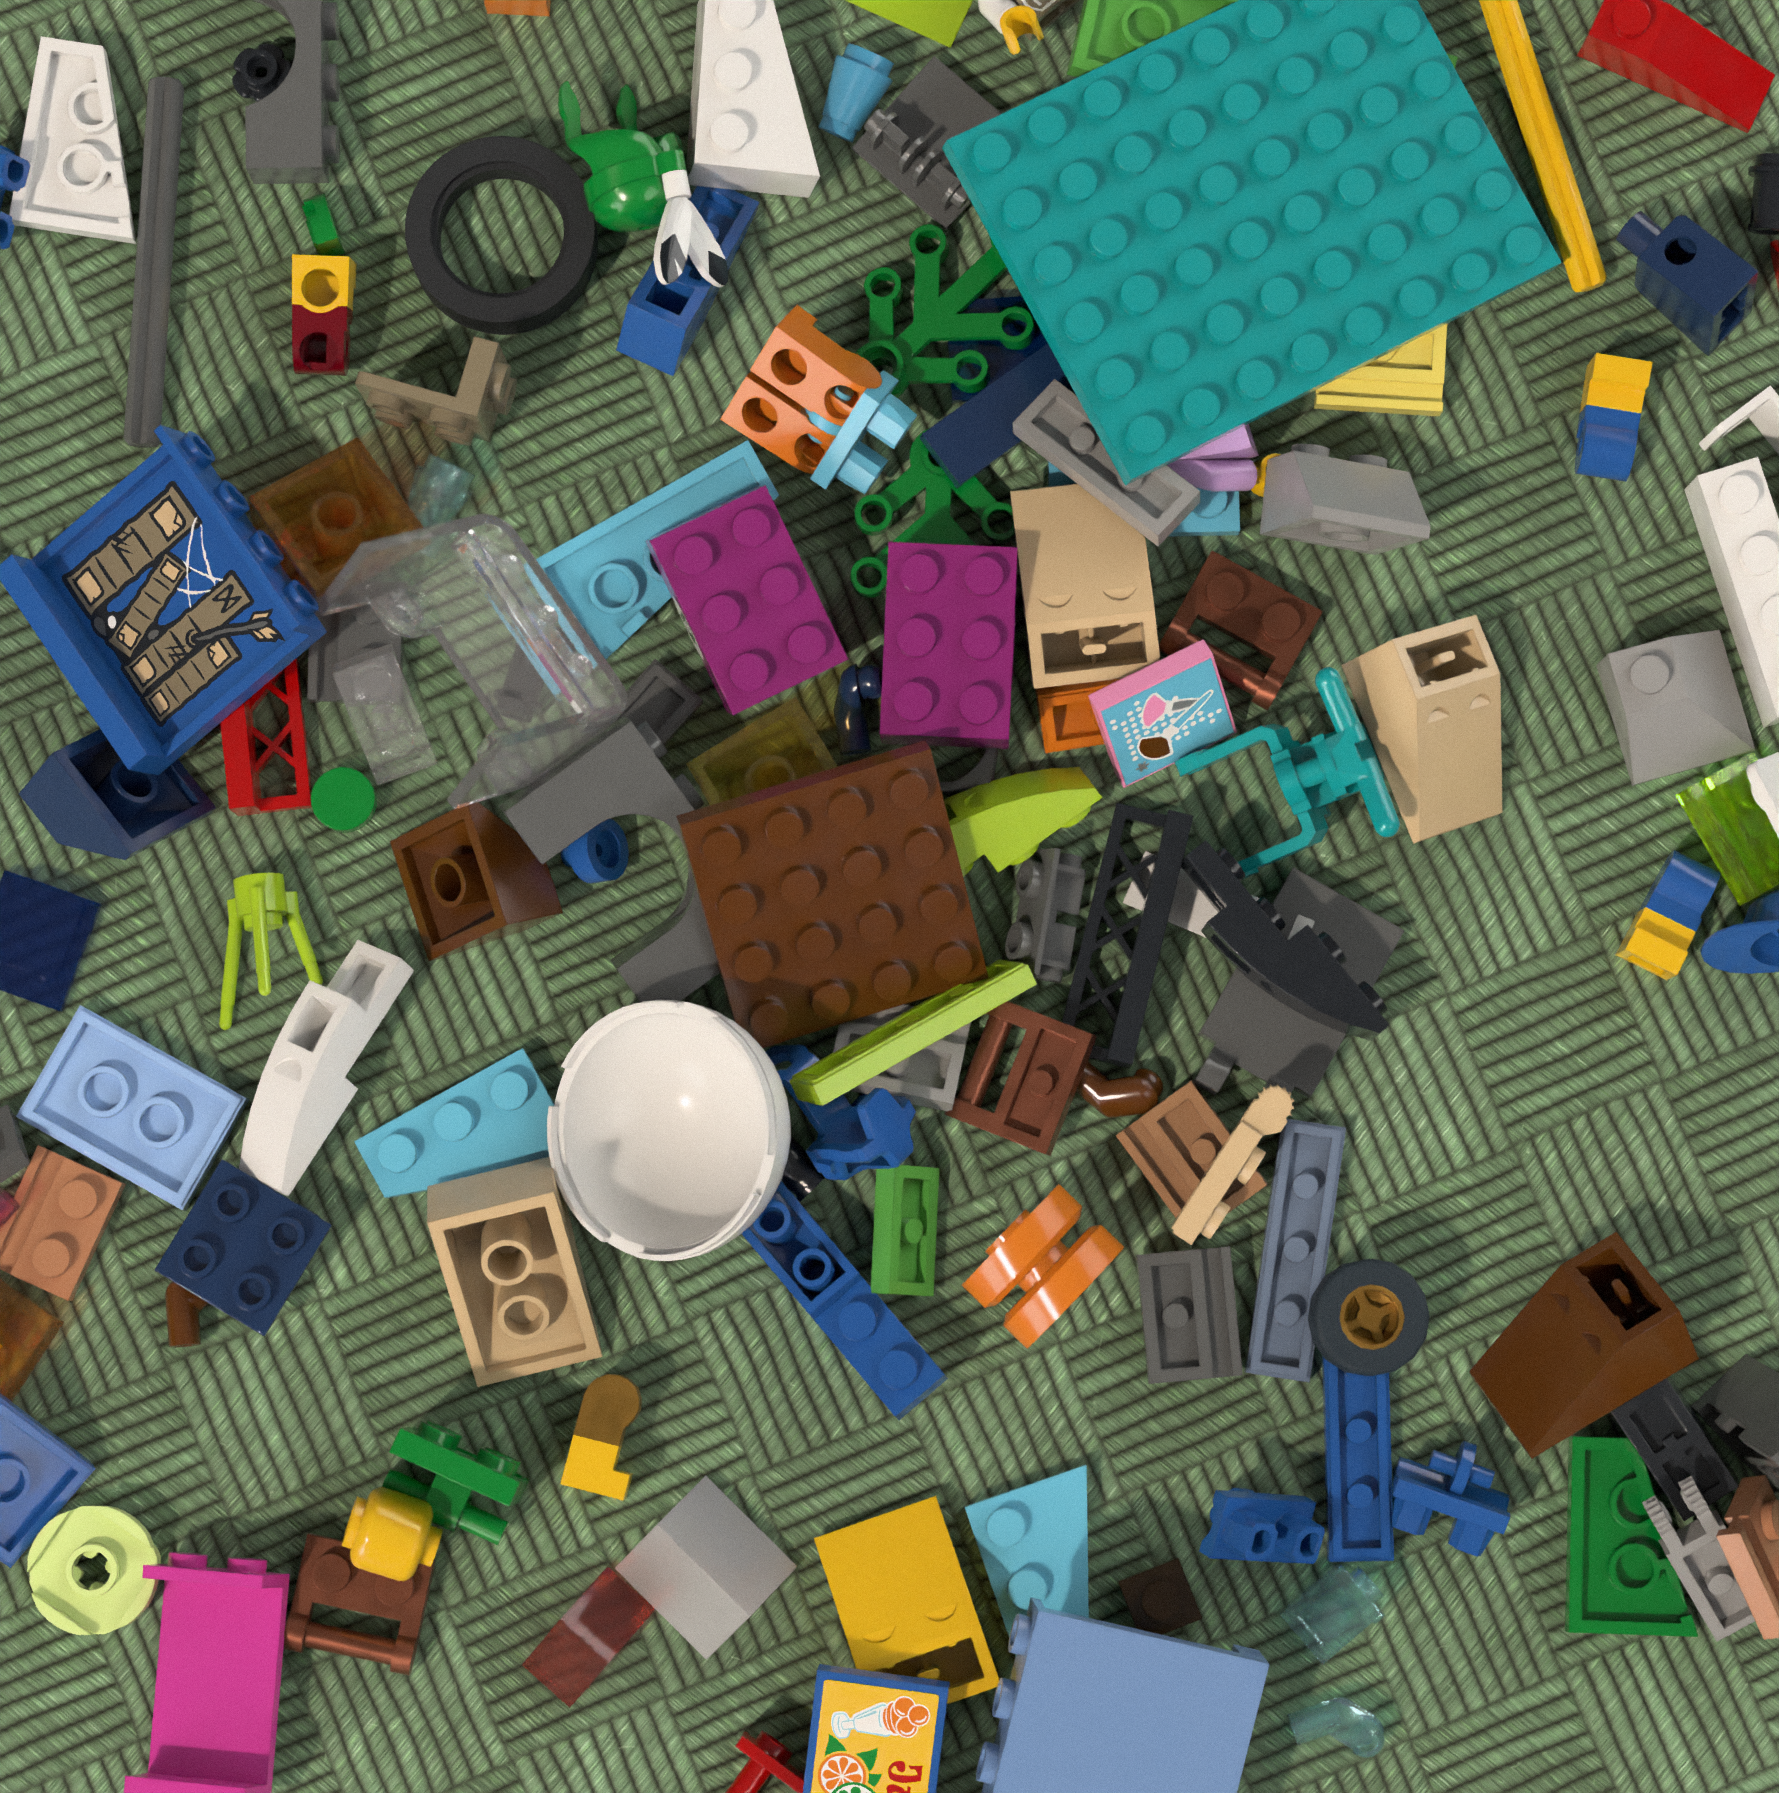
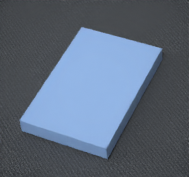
(132, 1108)

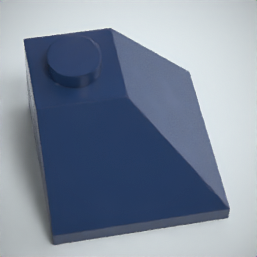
(104, 808)

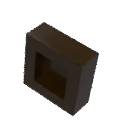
(1160, 1598)

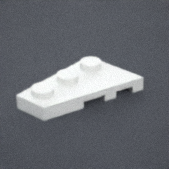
(73, 147)

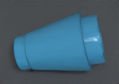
(854, 91)

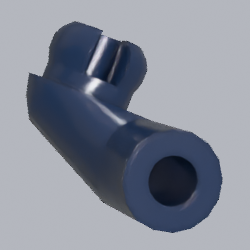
(850, 709)

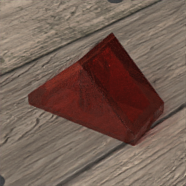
(588, 1636)

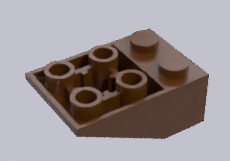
(1583, 1347)

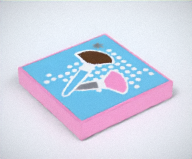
(1163, 713)

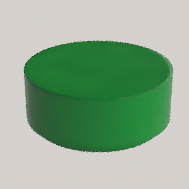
(343, 799)

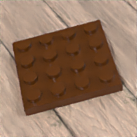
(834, 895)

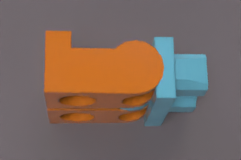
(817, 403)

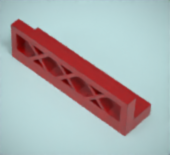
(240, 750)

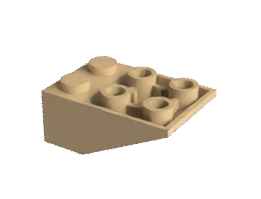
(1082, 588)
(1435, 724)

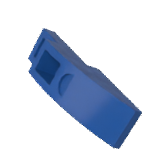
(843, 1304)

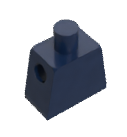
(1690, 277)

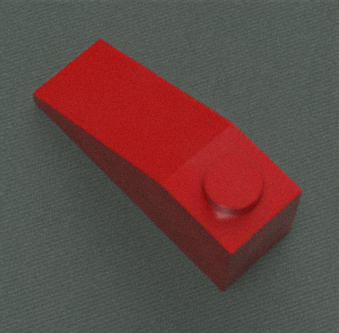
(1678, 59)

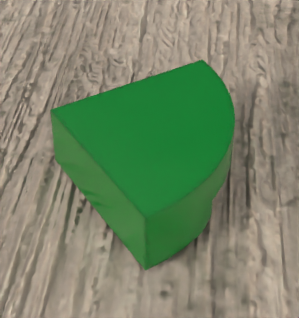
(322, 226)

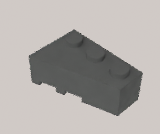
(1746, 1415)

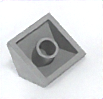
(706, 1567)

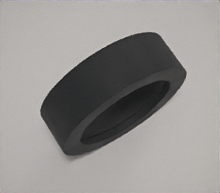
(485, 161)

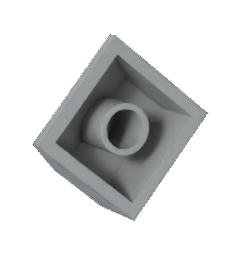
(1341, 502)

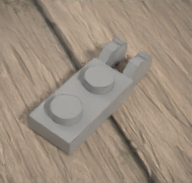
(1701, 1562)

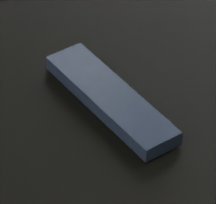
(1294, 1248)

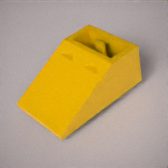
(907, 1599)

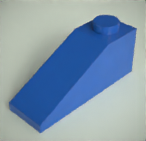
(666, 318)

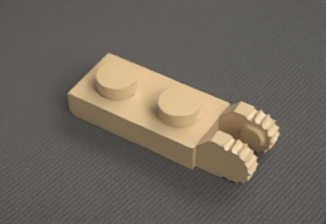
(1236, 1161)

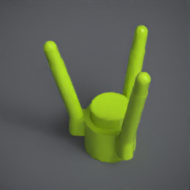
(261, 904)

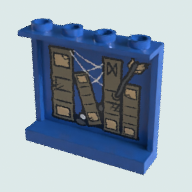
(164, 604)

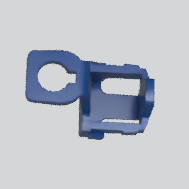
(853, 1136)

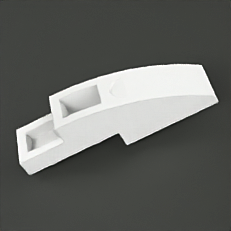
(305, 1074)

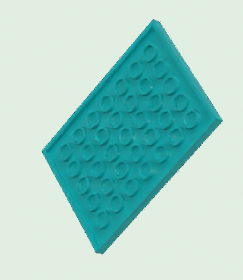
(1248, 214)

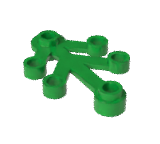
(938, 318)
(935, 524)

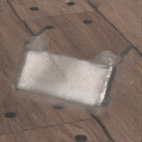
(504, 633)

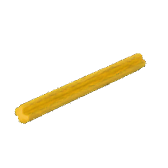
(1544, 144)

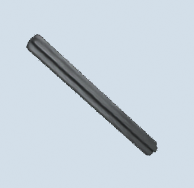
(154, 261)

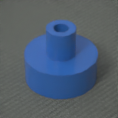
(599, 853)

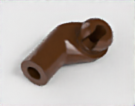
(1120, 1095)
(183, 1316)

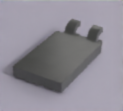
(1270, 1037)

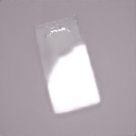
(384, 714)

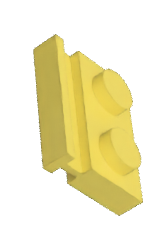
(1396, 383)

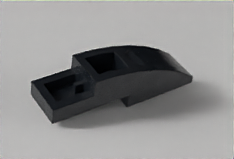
(1296, 971)

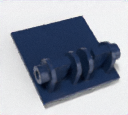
(243, 1247)

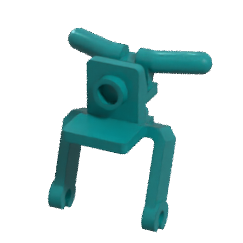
(1313, 772)

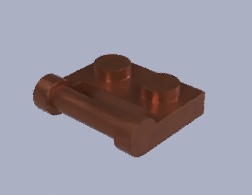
(1250, 613)
(1038, 1083)
(333, 1580)

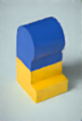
(1610, 415)
(1669, 916)

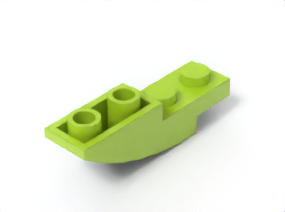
(1016, 814)

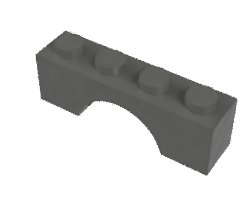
(290, 127)

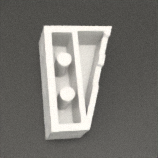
(746, 104)

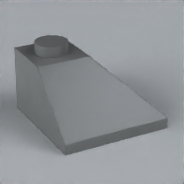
(1674, 705)

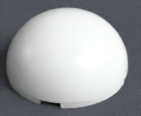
(668, 1130)

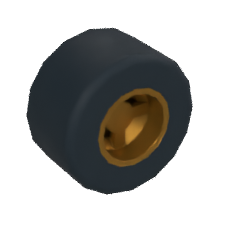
(1390, 1313)

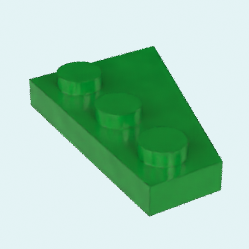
(1613, 1554)

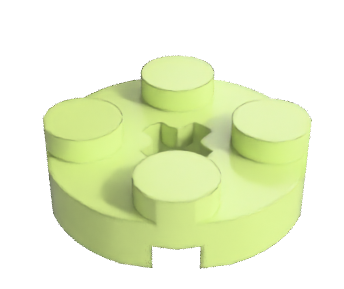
(57, 1576)

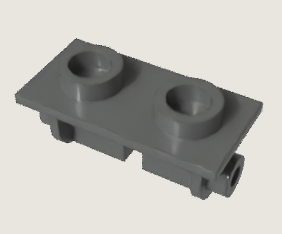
(1046, 885)

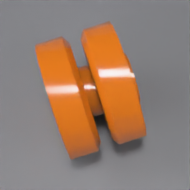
(1042, 1265)

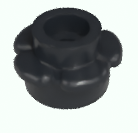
(250, 61)

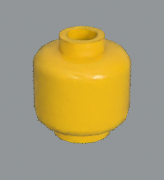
(391, 1534)

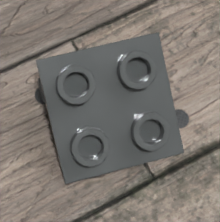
(910, 134)

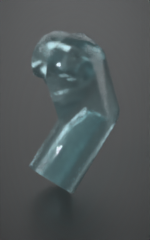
(1343, 1721)

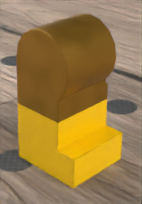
(605, 1413)

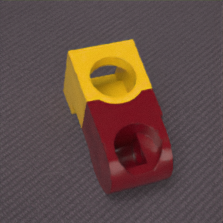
(322, 313)

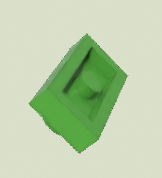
(905, 1231)

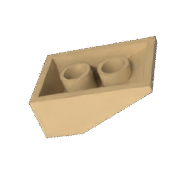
(512, 1271)

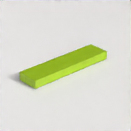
(910, 1033)

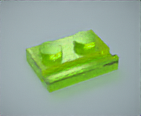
(1734, 830)

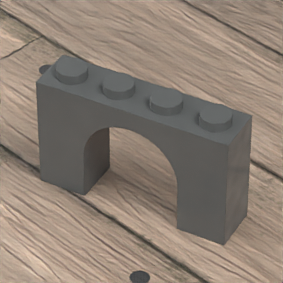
(609, 779)

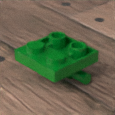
(456, 1479)

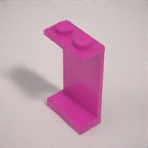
(216, 1677)

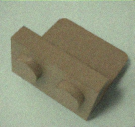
(471, 414)

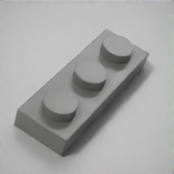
(1066, 438)

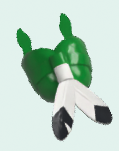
(643, 186)

